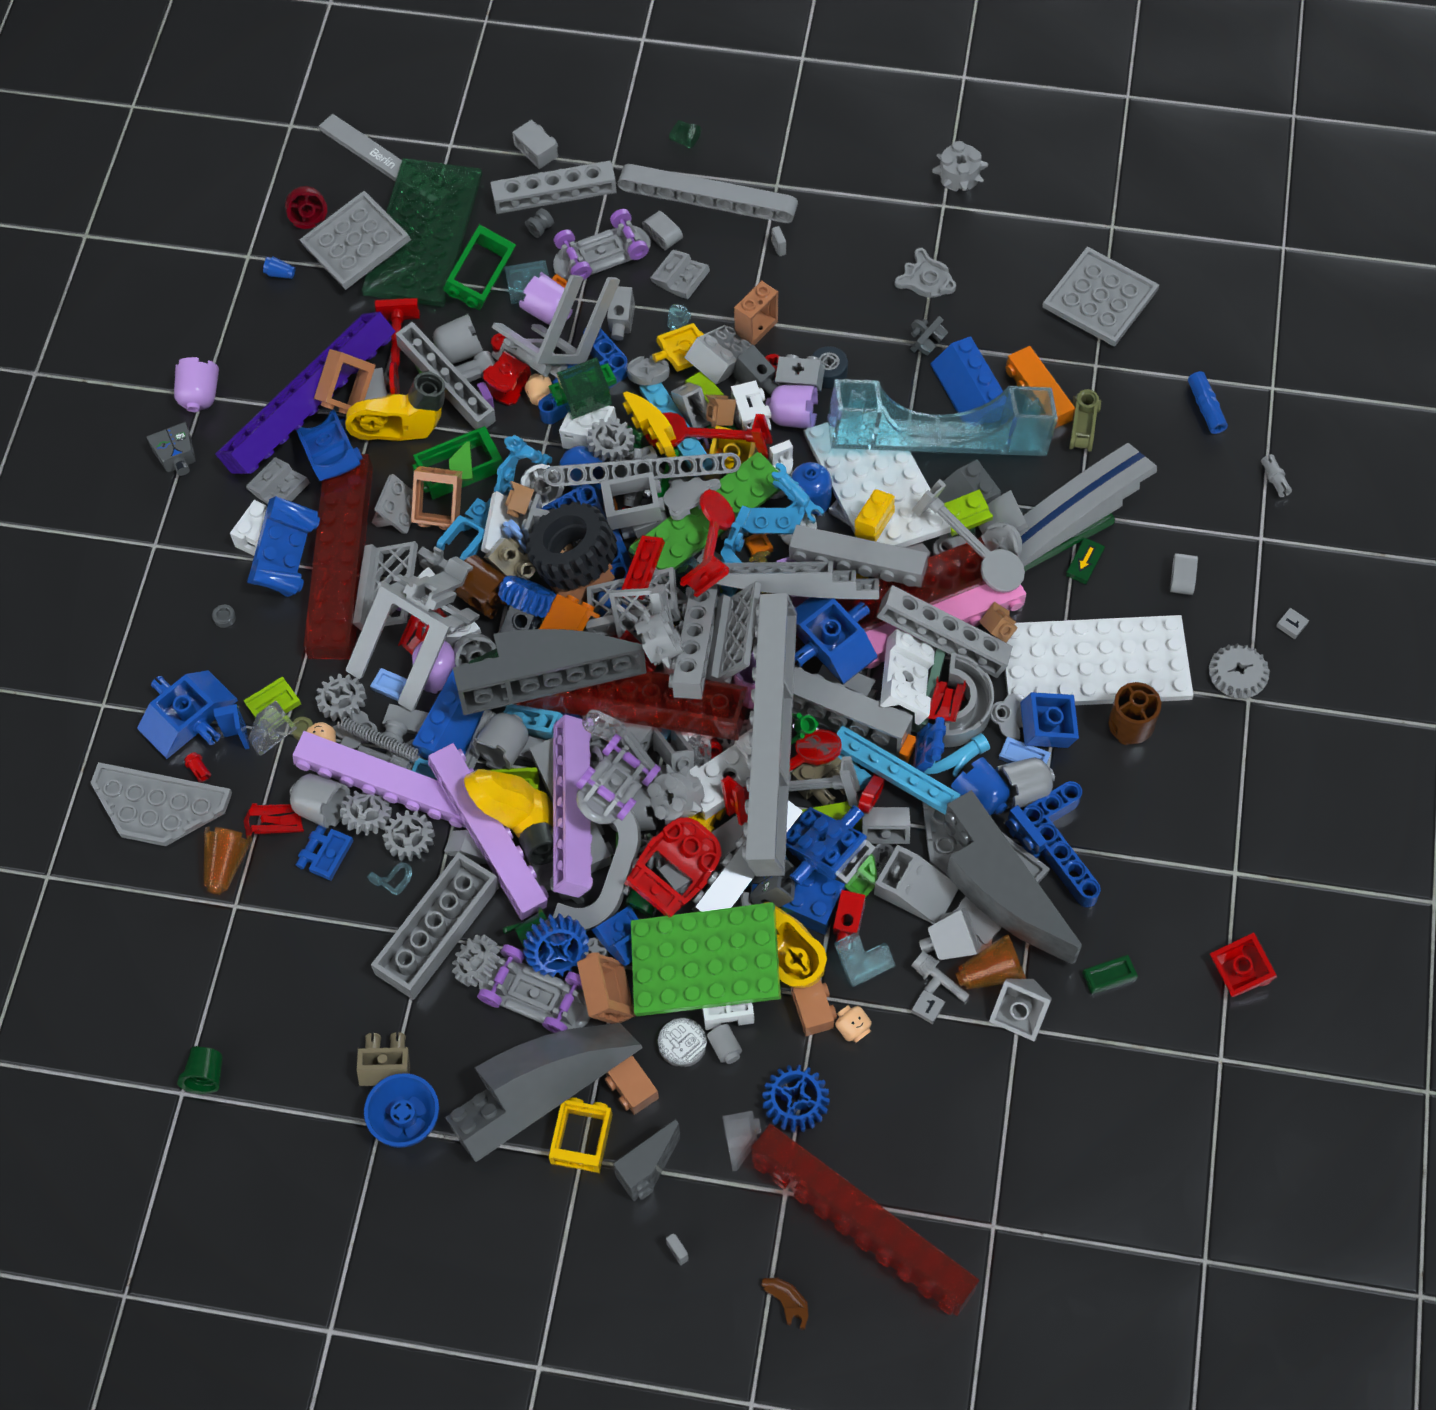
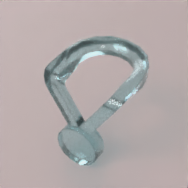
(376, 880)

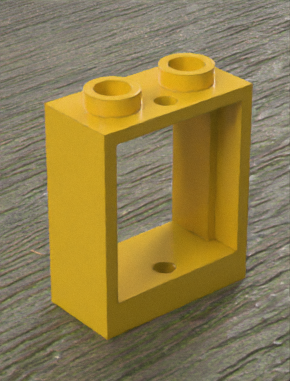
(575, 1159)

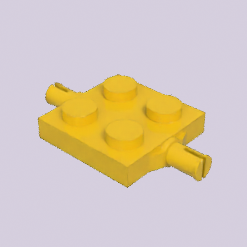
(676, 345)

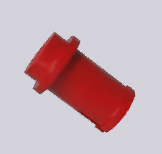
(716, 748)
(195, 763)

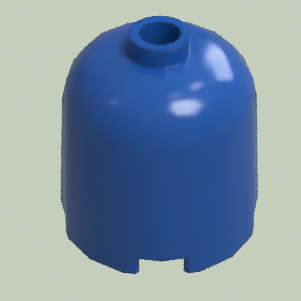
(581, 455)
(816, 483)
(986, 785)

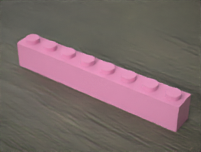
(966, 606)

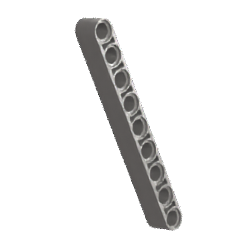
(707, 193)
(652, 466)

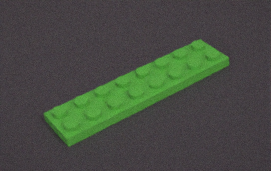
(686, 537)

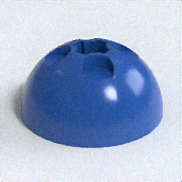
(401, 1097)

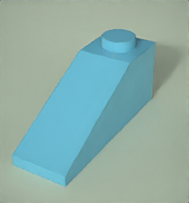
(537, 721)

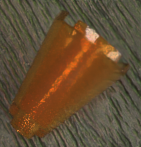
(222, 857)
(991, 966)

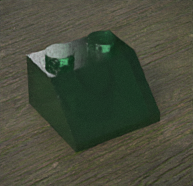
(584, 388)

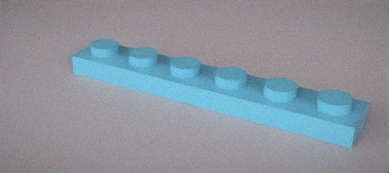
(661, 400)
(896, 770)

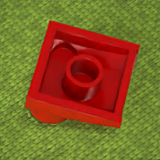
(1243, 965)

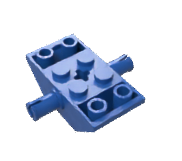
(833, 637)
(184, 711)
(824, 843)

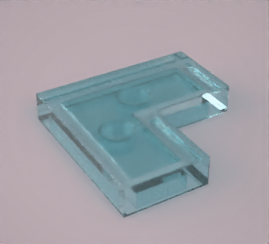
(520, 275)
(860, 964)

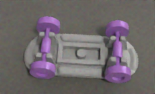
(600, 250)
(610, 787)
(542, 998)

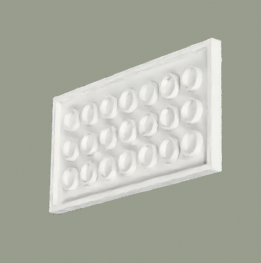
(860, 471)
(1099, 658)

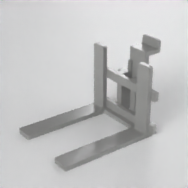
(539, 352)
(406, 595)

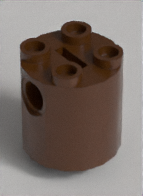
(482, 587)
(1134, 713)

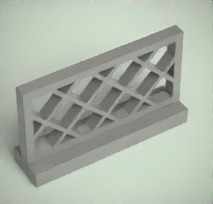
(370, 575)
(658, 603)
(606, 624)
(733, 634)

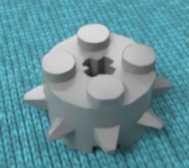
(960, 166)
(659, 639)
(676, 795)

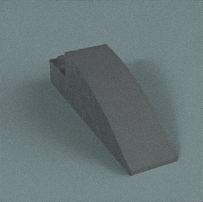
(544, 664)
(1000, 882)
(535, 1080)

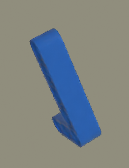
(606, 352)
(580, 495)
(1057, 843)

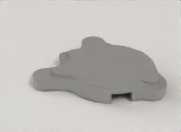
(926, 276)
(686, 495)
(983, 925)

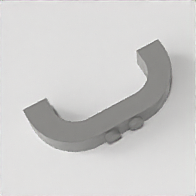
(614, 887)

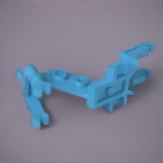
(477, 514)
(768, 519)

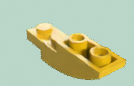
(650, 421)

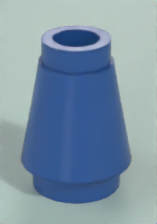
(277, 268)

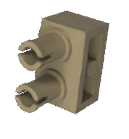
(509, 560)
(811, 771)
(378, 1063)

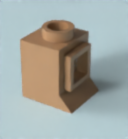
(720, 410)
(518, 500)
(999, 622)

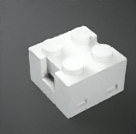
(749, 403)
(575, 431)
(248, 529)
(716, 1015)

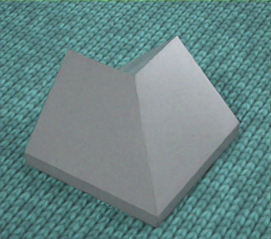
(1021, 1007)

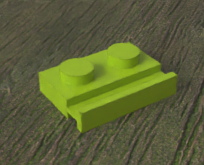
(970, 510)
(278, 691)

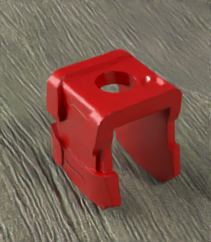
(507, 378)

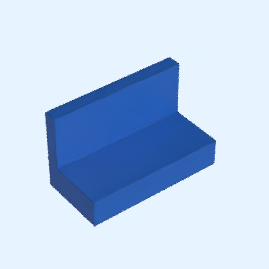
(232, 723)

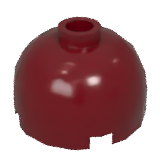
(305, 207)

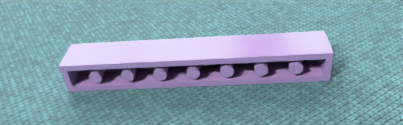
(374, 777)
(570, 827)
(489, 835)

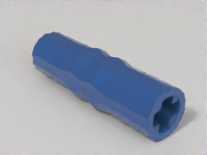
(1207, 402)

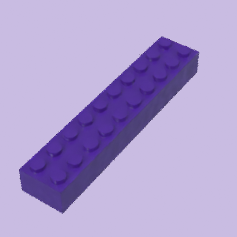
(297, 399)

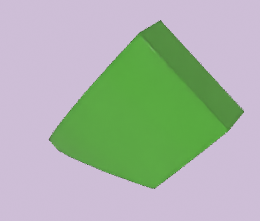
(463, 462)
(865, 877)

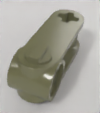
(1084, 419)

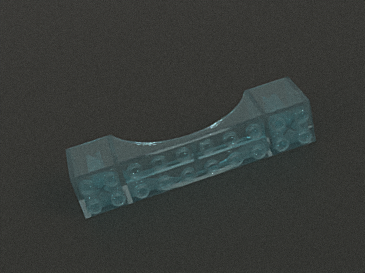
(1011, 424)

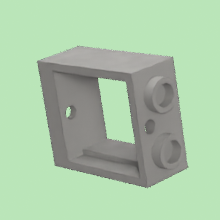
(634, 515)

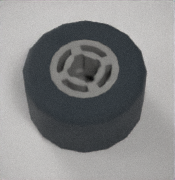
(835, 364)

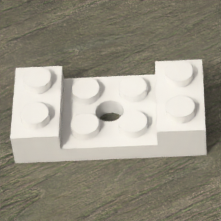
(910, 660)
(712, 772)

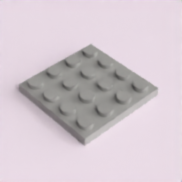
(355, 240)
(1100, 296)

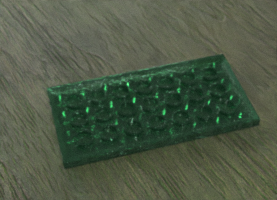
(434, 209)

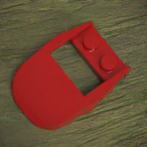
(686, 847)

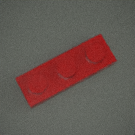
(643, 563)

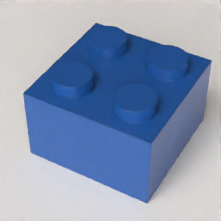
(1049, 720)
(815, 902)

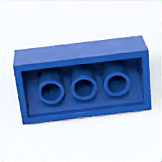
(966, 375)
(446, 723)

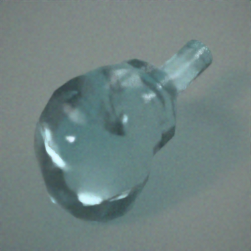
(677, 316)

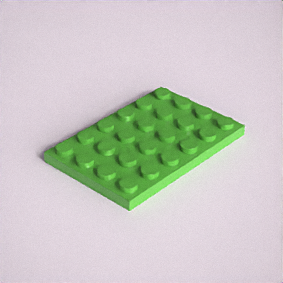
(705, 959)

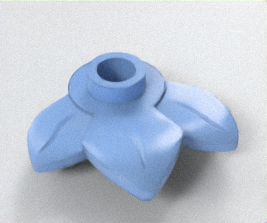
(512, 531)

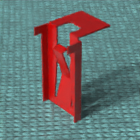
(414, 623)
(941, 691)
(281, 821)

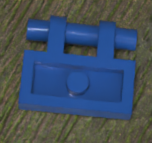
(929, 744)
(1025, 832)
(330, 854)

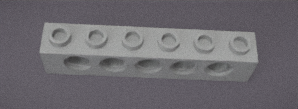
(553, 187)
(944, 630)
(696, 637)

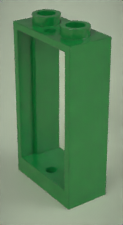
(495, 244)
(448, 449)

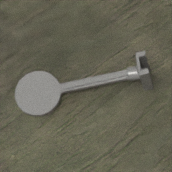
(999, 567)
(846, 780)

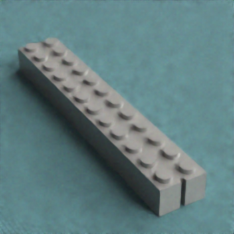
(770, 736)

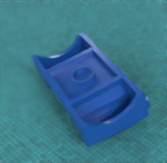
(329, 448)
(282, 546)

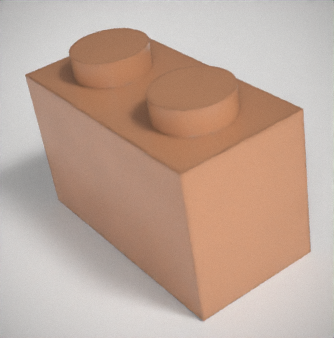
(814, 1008)
(632, 1085)

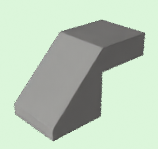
(462, 842)

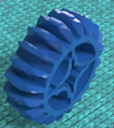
(526, 595)
(555, 932)
(805, 1103)

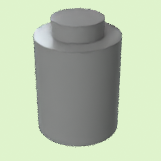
(724, 1044)

